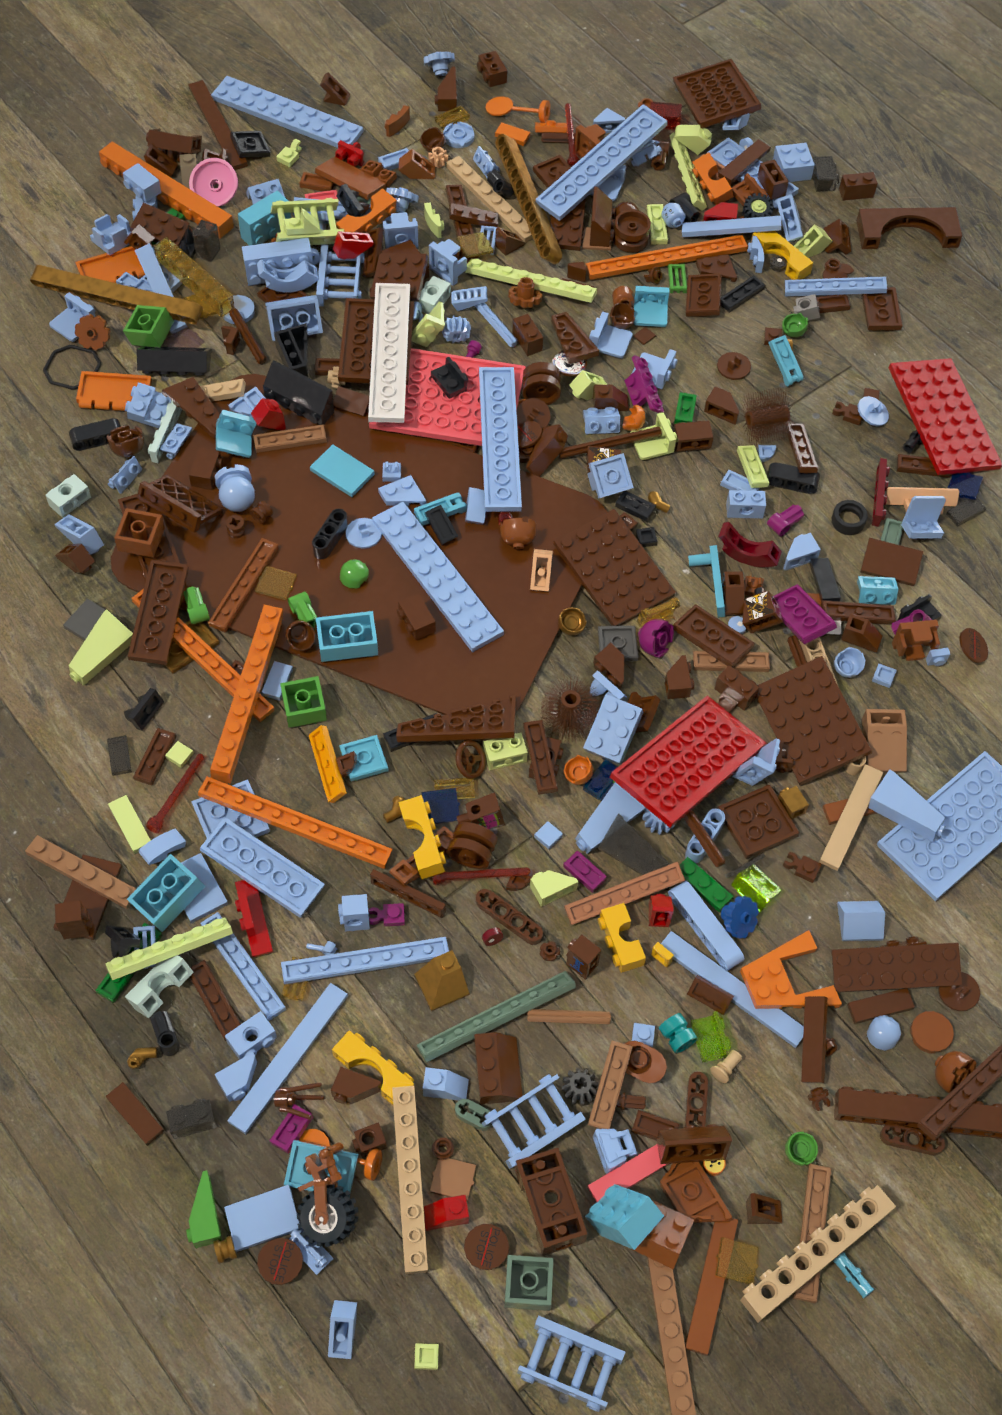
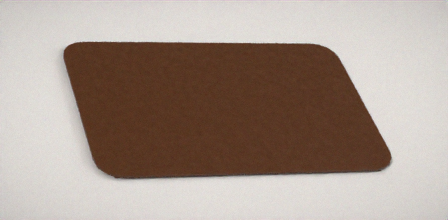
(427, 671)

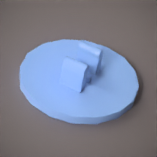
(873, 411)
(363, 533)

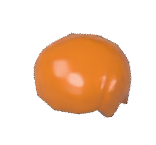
(635, 420)
(578, 770)

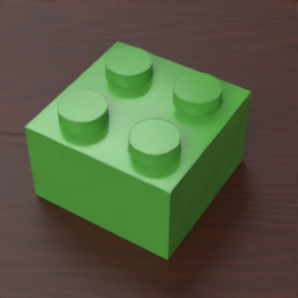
(148, 326)
(303, 701)

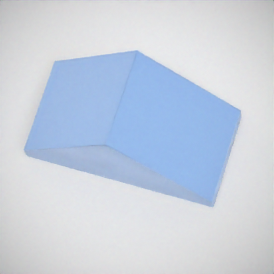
(608, 120)

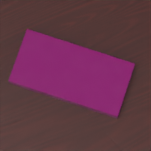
(803, 614)

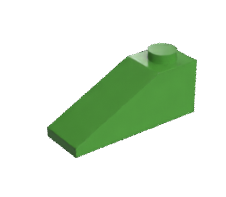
(203, 1218)

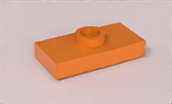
(550, 126)

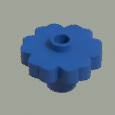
(740, 916)

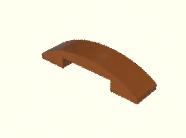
(407, 870)

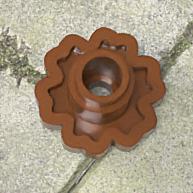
(525, 294)
(92, 332)

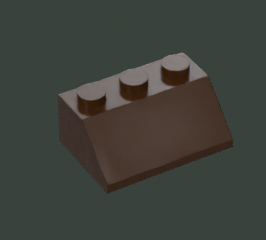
(601, 219)
(497, 1068)
(693, 1144)

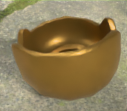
(574, 621)

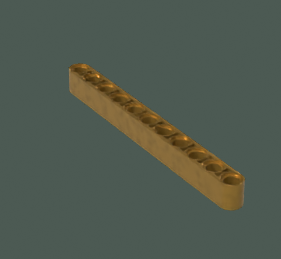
(526, 196)
(113, 293)

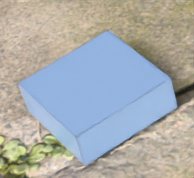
(884, 675)
(548, 835)

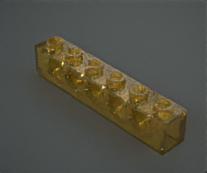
(194, 277)

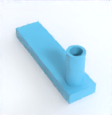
(712, 558)

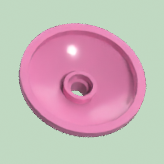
(213, 172)

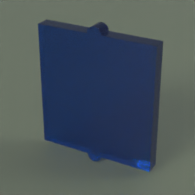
(967, 484)
(442, 805)

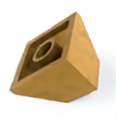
(442, 981)

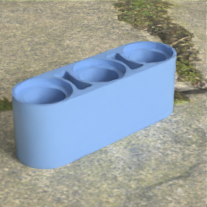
(712, 829)

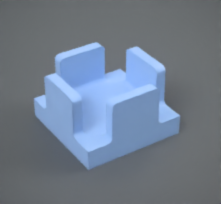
(400, 230)
(110, 236)
(443, 261)
(610, 476)

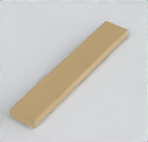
(851, 817)

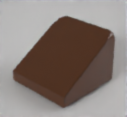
(576, 271)

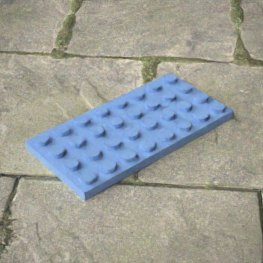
(972, 829)

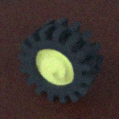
(757, 206)

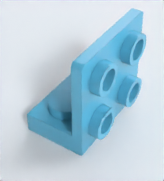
(234, 433)

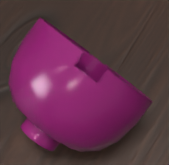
(655, 637)

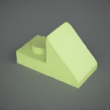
(304, 225)

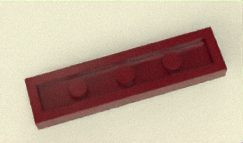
(880, 487)

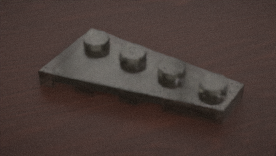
(630, 848)

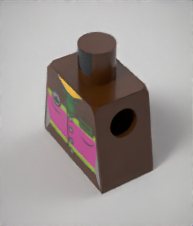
(483, 812)

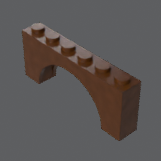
(938, 221)

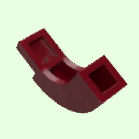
(746, 551)

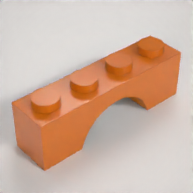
(382, 207)

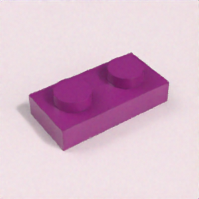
(585, 871)
(290, 1129)

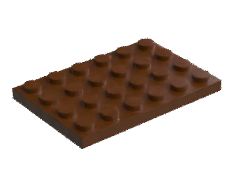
(716, 93)
(358, 339)
(614, 568)
(812, 720)

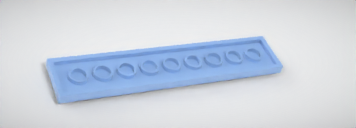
(286, 112)
(601, 162)
(499, 439)
(438, 577)

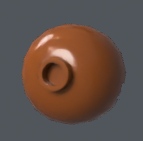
(518, 533)
(953, 1069)

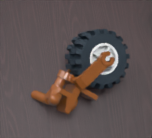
(327, 1211)

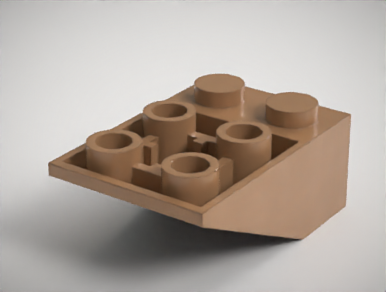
(887, 738)

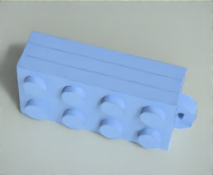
(280, 255)

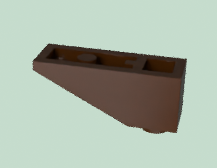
(447, 94)
(546, 449)

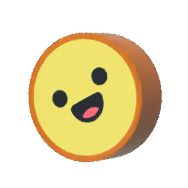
(714, 1167)

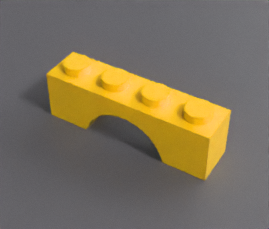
(797, 263)
(427, 856)
(354, 1052)

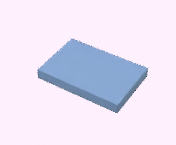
(211, 897)
(262, 1218)

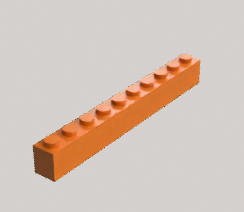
(172, 192)
(246, 694)

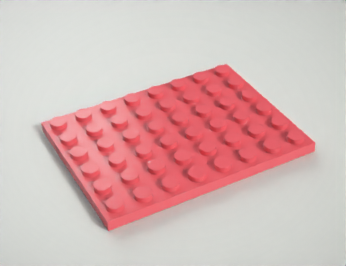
(430, 410)

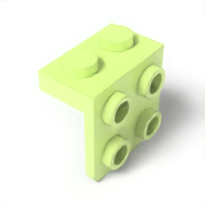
(429, 326)
(658, 445)

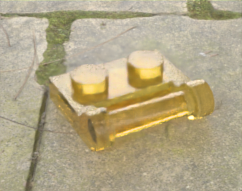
(661, 611)

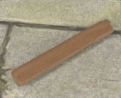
(569, 1016)

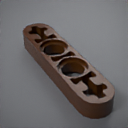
(507, 918)

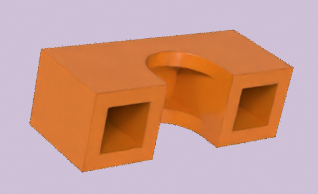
(717, 190)

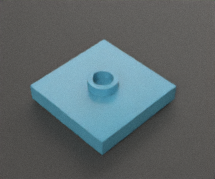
(369, 757)

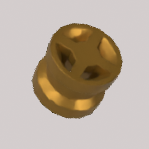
(224, 1249)

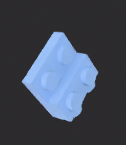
(147, 405)

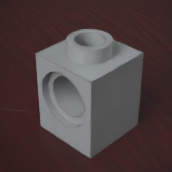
(807, 306)

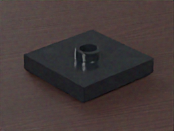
(250, 144)

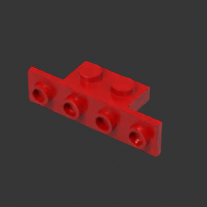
(253, 918)

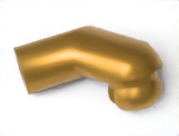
(655, 498)
(140, 1055)

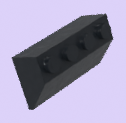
(173, 359)
(298, 393)

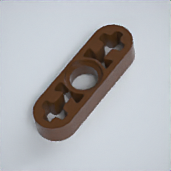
(691, 1087)
(897, 1129)

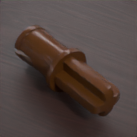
(631, 1101)

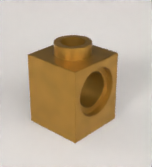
(793, 802)

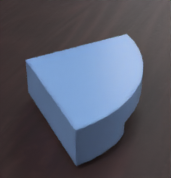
(766, 452)

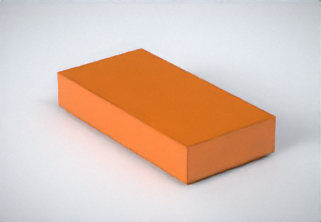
(517, 134)

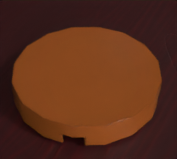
(931, 1032)

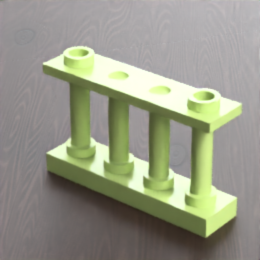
(312, 206)

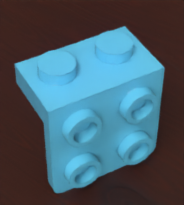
(651, 306)

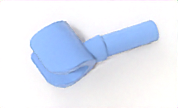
(328, 949)

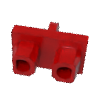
(350, 152)

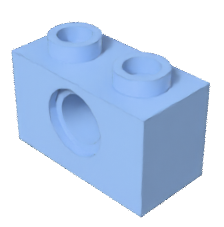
(745, 504)
(354, 912)
(256, 1025)

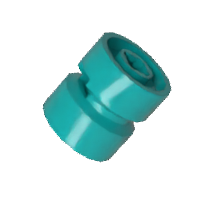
(676, 1030)

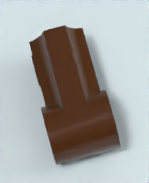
(659, 161)

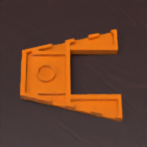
(769, 983)

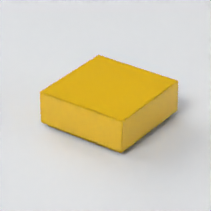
(661, 954)

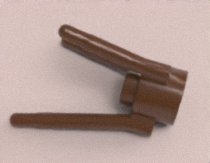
(285, 1098)

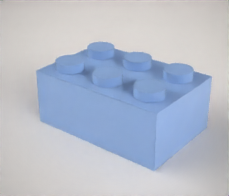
(613, 729)

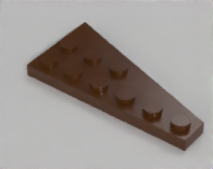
(465, 723)

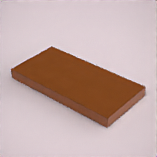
(356, 179)

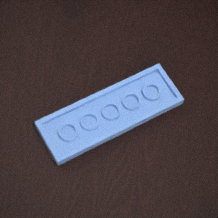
(729, 150)
(262, 867)

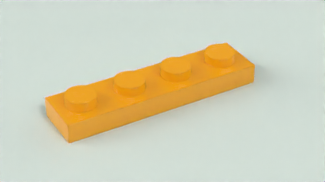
(327, 764)

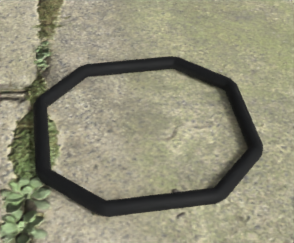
(62, 349)

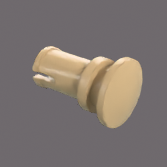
(724, 1068)

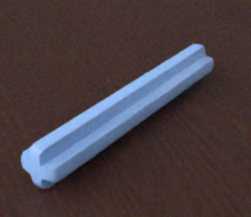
(497, 324)

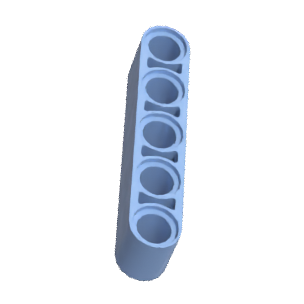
(706, 925)

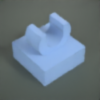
(391, 472)

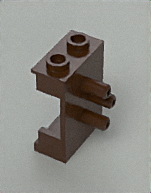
(174, 142)

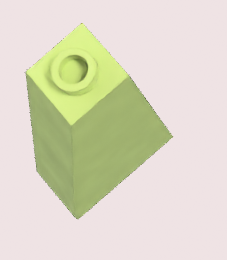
(100, 648)

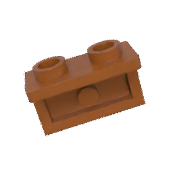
(747, 187)

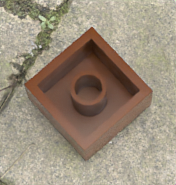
(139, 532)
(667, 1237)

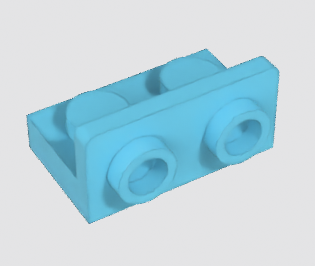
(877, 590)

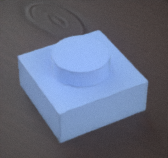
(938, 656)
(643, 1033)

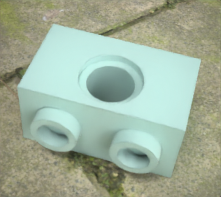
(433, 292)
(68, 495)

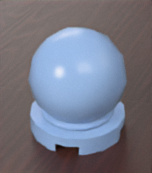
(235, 488)

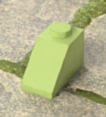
(693, 137)
(813, 241)
(584, 384)
(551, 886)

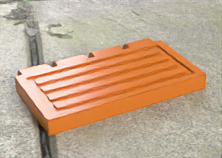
(111, 266)
(107, 389)

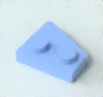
(245, 404)
(400, 491)

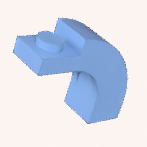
(288, 280)

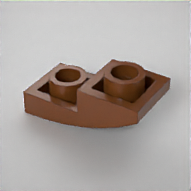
(398, 121)
(376, 169)

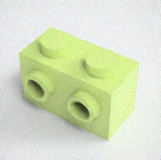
(505, 752)

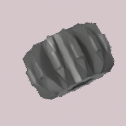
(573, 1080)

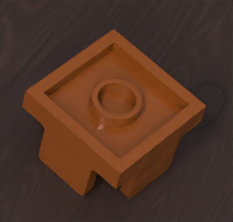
(587, 138)
(913, 636)

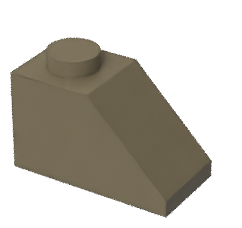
(187, 164)

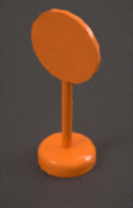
(502, 105)
(371, 1164)

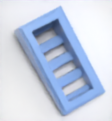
(463, 298)

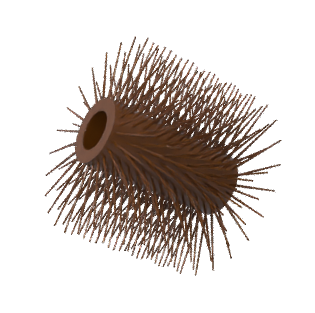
(767, 416)
(569, 709)

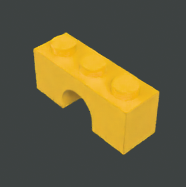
(626, 954)

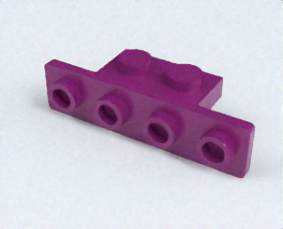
(641, 386)

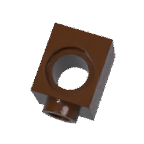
(370, 1131)

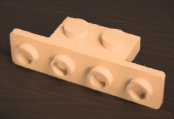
(903, 495)

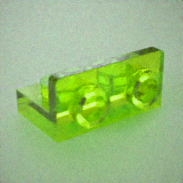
(756, 885)
(711, 1037)

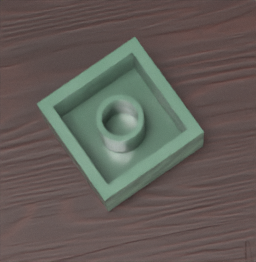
(528, 1283)

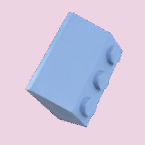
(294, 312)

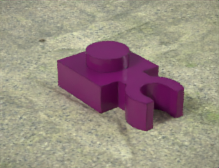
(391, 915)

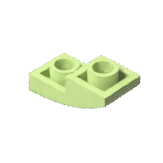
(433, 220)

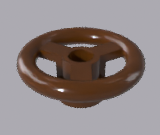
(466, 760)

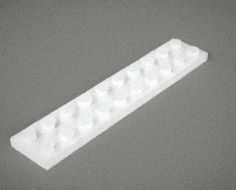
(389, 353)

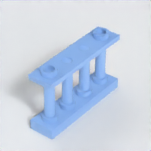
(324, 281)
(533, 1142)
(589, 1347)

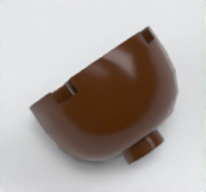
(126, 441)

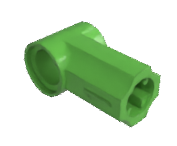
(302, 607)
(196, 608)

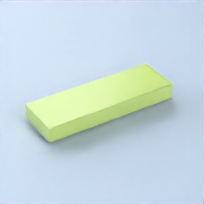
(658, 230)
(752, 466)
(129, 823)

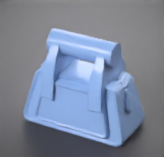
(610, 1148)

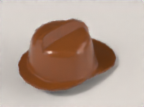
(646, 1063)

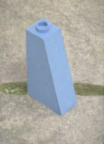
(615, 802)
(906, 807)

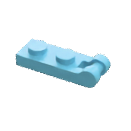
(786, 360)
(446, 502)

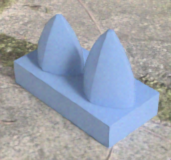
(602, 684)

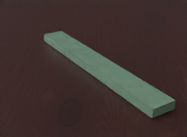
(496, 1016)

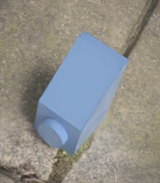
(801, 551)
(237, 1077)
(444, 1084)
(342, 1329)

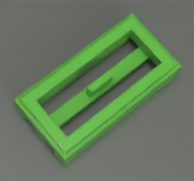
(677, 288)

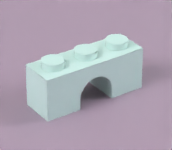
(145, 994)

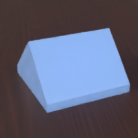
(861, 920)

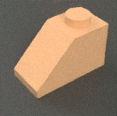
(541, 570)

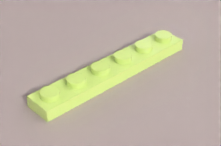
(685, 166)
(169, 948)

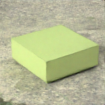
(179, 754)
(426, 1356)

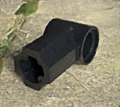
(500, 184)
(688, 208)
(164, 1032)

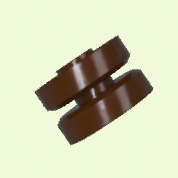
(631, 231)
(542, 382)
(472, 845)

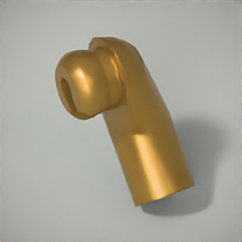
(396, 811)

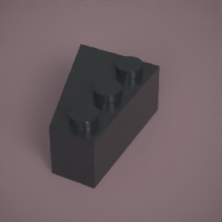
(293, 348)

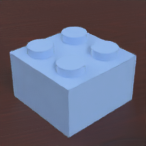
(794, 161)

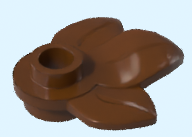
(835, 269)

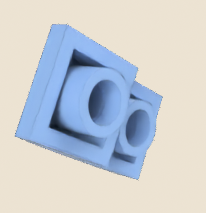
(756, 254)
(475, 506)
(159, 847)

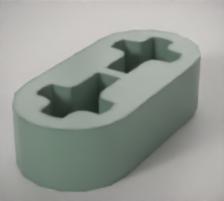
(471, 1119)

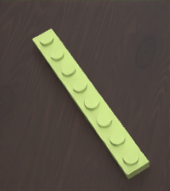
(542, 283)

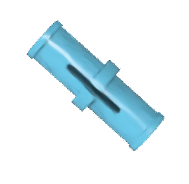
(863, 1287)

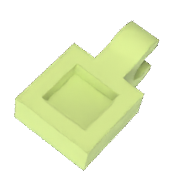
(289, 156)

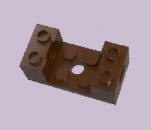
(558, 1223)

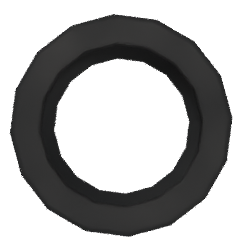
(849, 506)

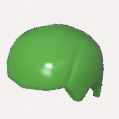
(795, 325)
(353, 573)
(801, 1148)

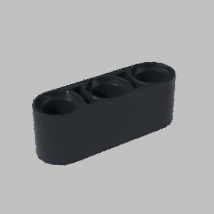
(92, 434)
(789, 478)
(329, 534)

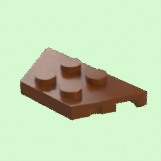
(693, 1193)

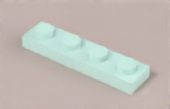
(166, 426)

